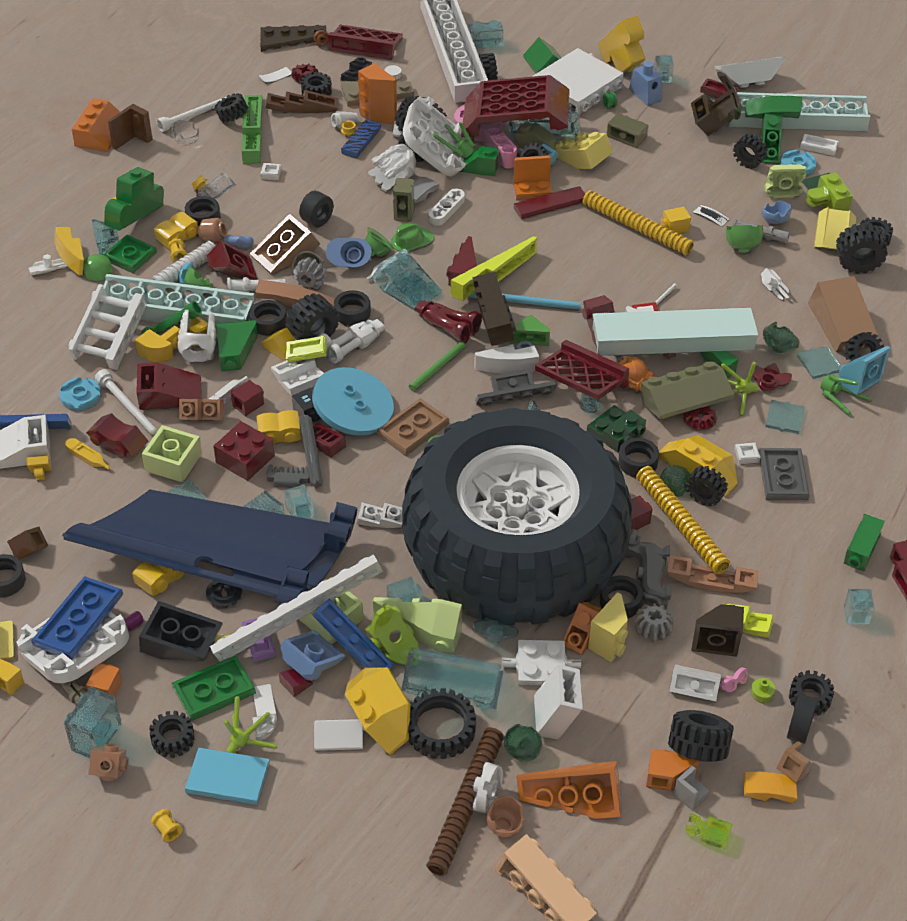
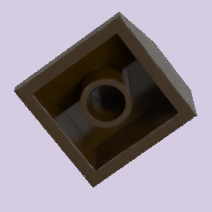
(719, 631)

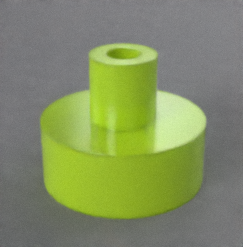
(763, 690)

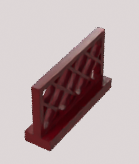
(367, 43)
(585, 362)

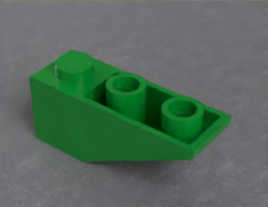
(772, 136)

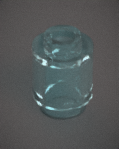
(588, 403)

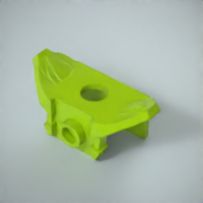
(384, 622)

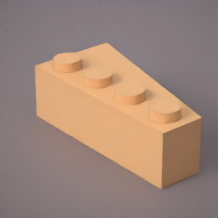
(544, 882)

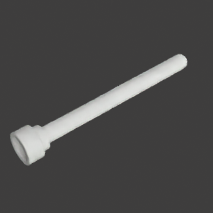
(165, 123)
(105, 379)

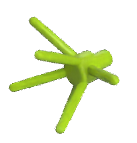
(742, 386)
(241, 737)

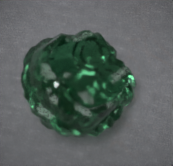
(780, 338)

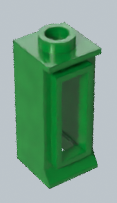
(864, 542)

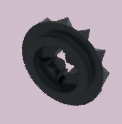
(214, 595)

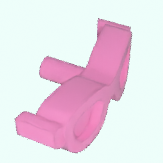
(730, 682)

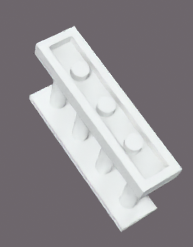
(120, 339)

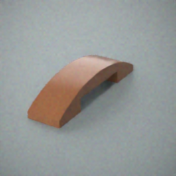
(704, 578)

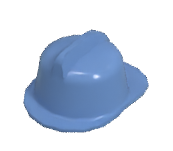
(348, 252)

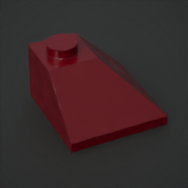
(231, 261)

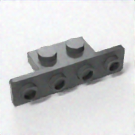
(513, 385)

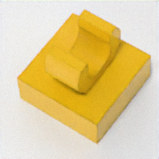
(39, 466)

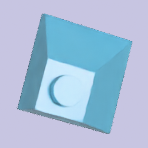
(865, 370)

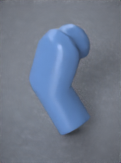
(240, 241)

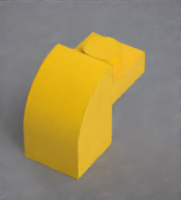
(156, 347)

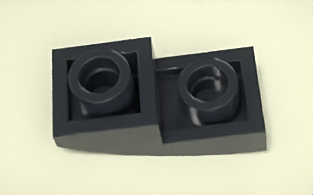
(354, 66)

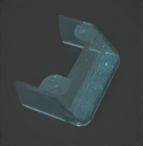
(469, 676)

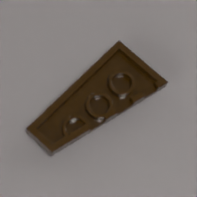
(286, 35)

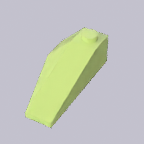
(433, 622)

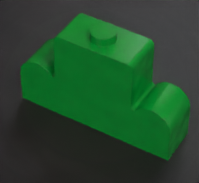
(134, 199)

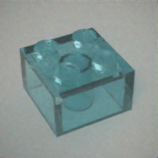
(92, 721)

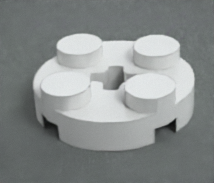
(487, 786)

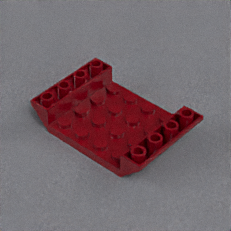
(517, 100)

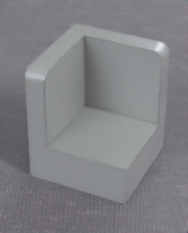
(689, 790)

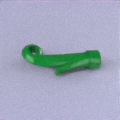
(174, 320)

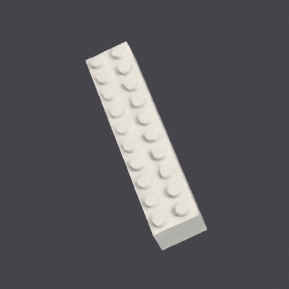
(453, 46)

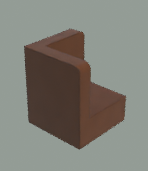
(27, 542)

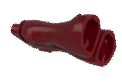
(456, 323)

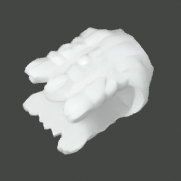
(392, 164)
(205, 341)

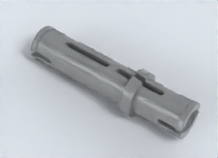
(783, 236)

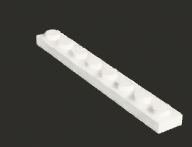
(297, 608)

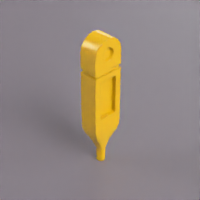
(85, 453)

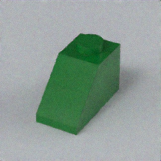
(482, 161)

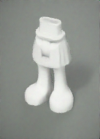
(358, 335)

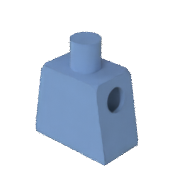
(646, 84)

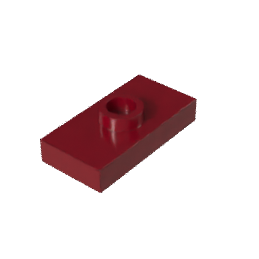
(714, 88)

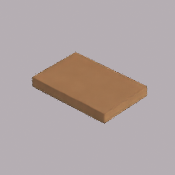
(412, 426)

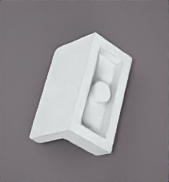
(695, 682)

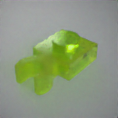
(713, 832)

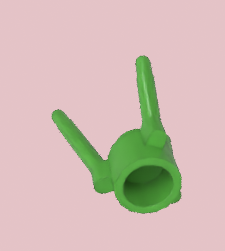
(465, 148)
(832, 385)

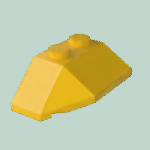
(697, 452)
(380, 707)

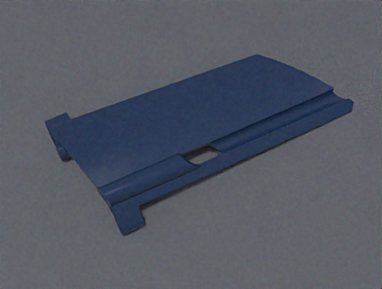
(263, 548)

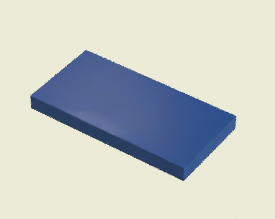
(77, 617)

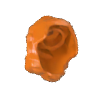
(637, 372)

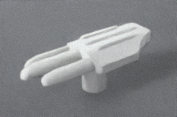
(46, 265)
(773, 283)

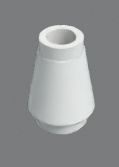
(339, 117)

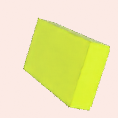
(306, 349)

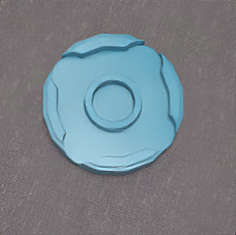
(796, 157)
(79, 394)

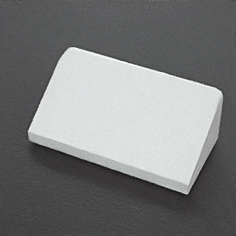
(338, 735)

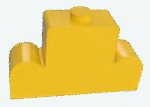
(623, 45)

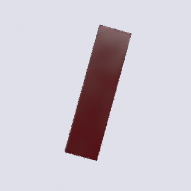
(549, 202)

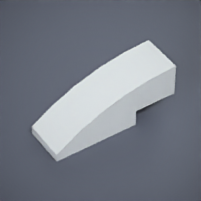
(506, 359)

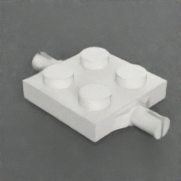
(538, 659)

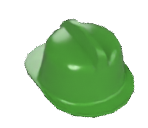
(411, 237)
(377, 242)

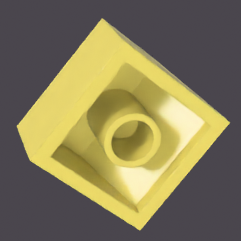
(609, 630)

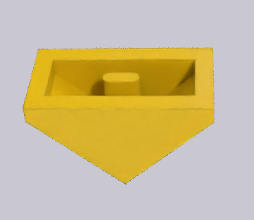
(278, 343)

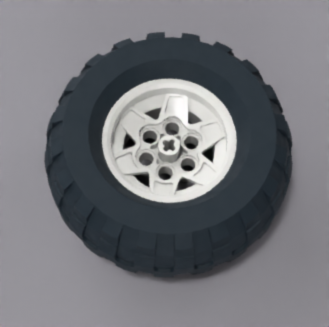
(486, 521)

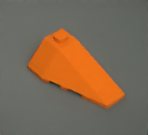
(579, 789)

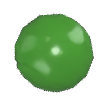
(97, 267)
(193, 277)

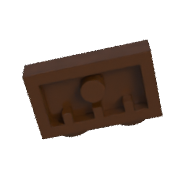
(129, 124)

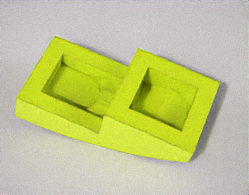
(756, 623)

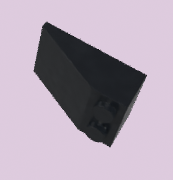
(178, 634)

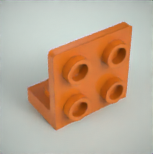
(532, 177)

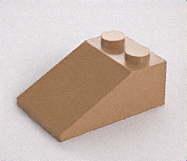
(284, 244)

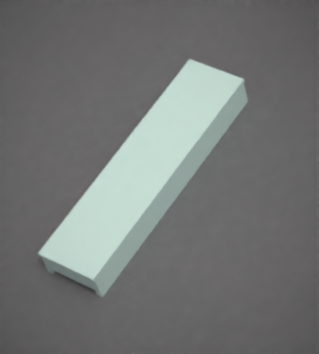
(815, 115)
(163, 305)
(674, 331)

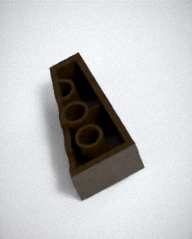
(494, 309)

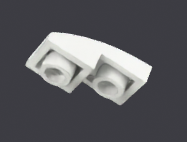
(386, 517)

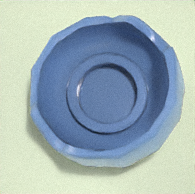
(778, 213)

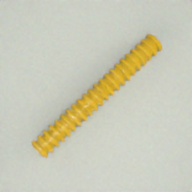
(638, 222)
(683, 520)

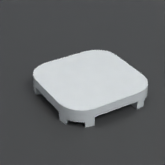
(418, 132)
(103, 643)

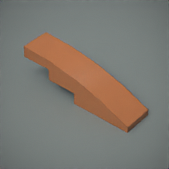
(284, 293)

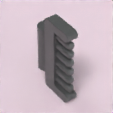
(287, 479)

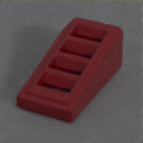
(330, 449)

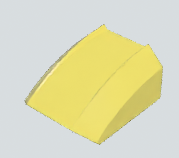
(830, 225)

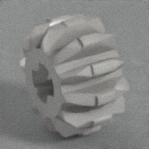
(309, 274)
(654, 622)

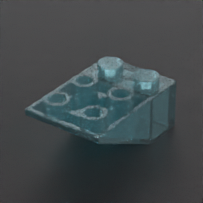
(405, 280)

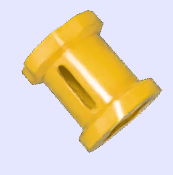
(172, 246)
(166, 825)

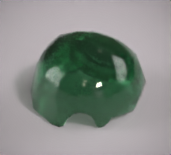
(675, 478)
(523, 743)

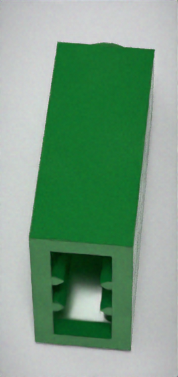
(235, 343)

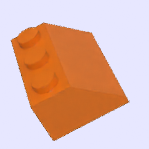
(377, 94)
(92, 126)

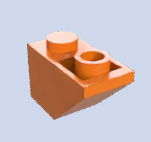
(579, 630)
(666, 768)

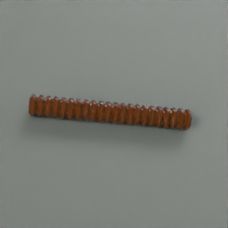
(462, 807)

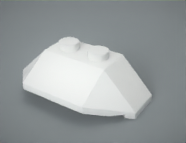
(751, 71)

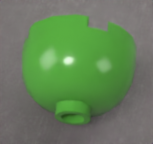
(744, 237)

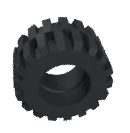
(872, 244)
(312, 317)
(700, 735)

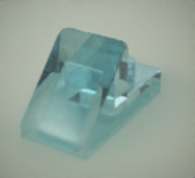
(104, 235)

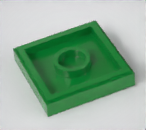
(130, 253)

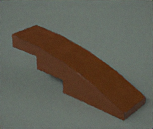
(307, 103)

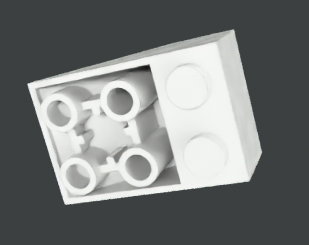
(24, 439)

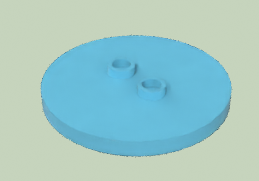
(352, 401)

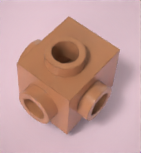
(108, 762)

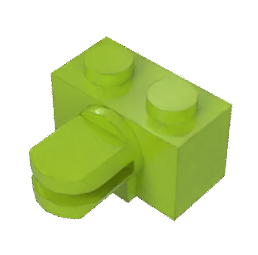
(830, 193)

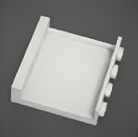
(585, 77)

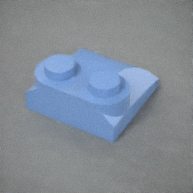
(310, 654)

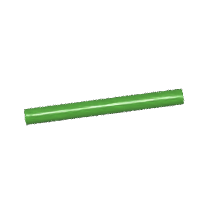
(437, 366)

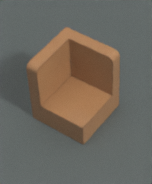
(793, 763)

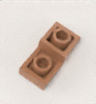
(201, 409)

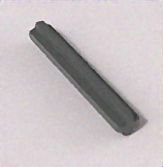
(310, 451)

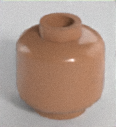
(212, 230)

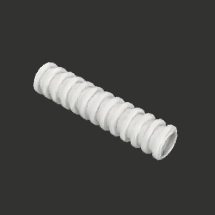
(197, 257)

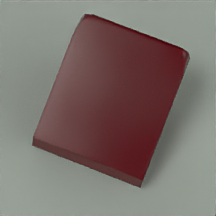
(294, 681)

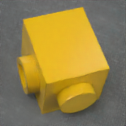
(676, 220)

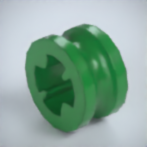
(609, 100)

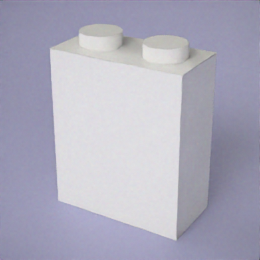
(558, 702)

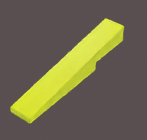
(502, 265)

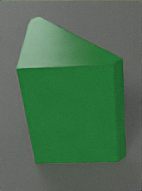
(540, 55)

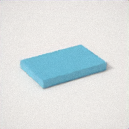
(227, 776)

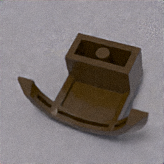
(711, 114)

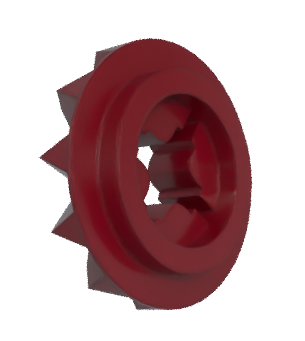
(305, 69)
(707, 421)

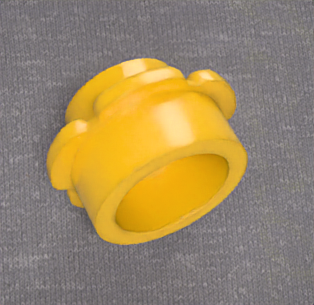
(348, 128)
(199, 183)

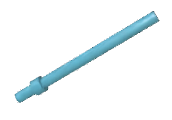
(539, 301)

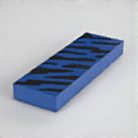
(361, 138)

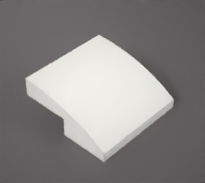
(297, 375)

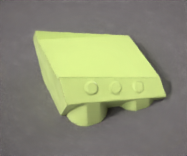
(785, 181)

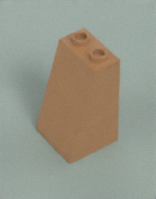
(841, 311)

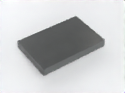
(783, 474)

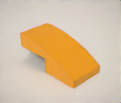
(766, 785)

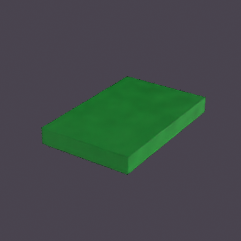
(213, 688)

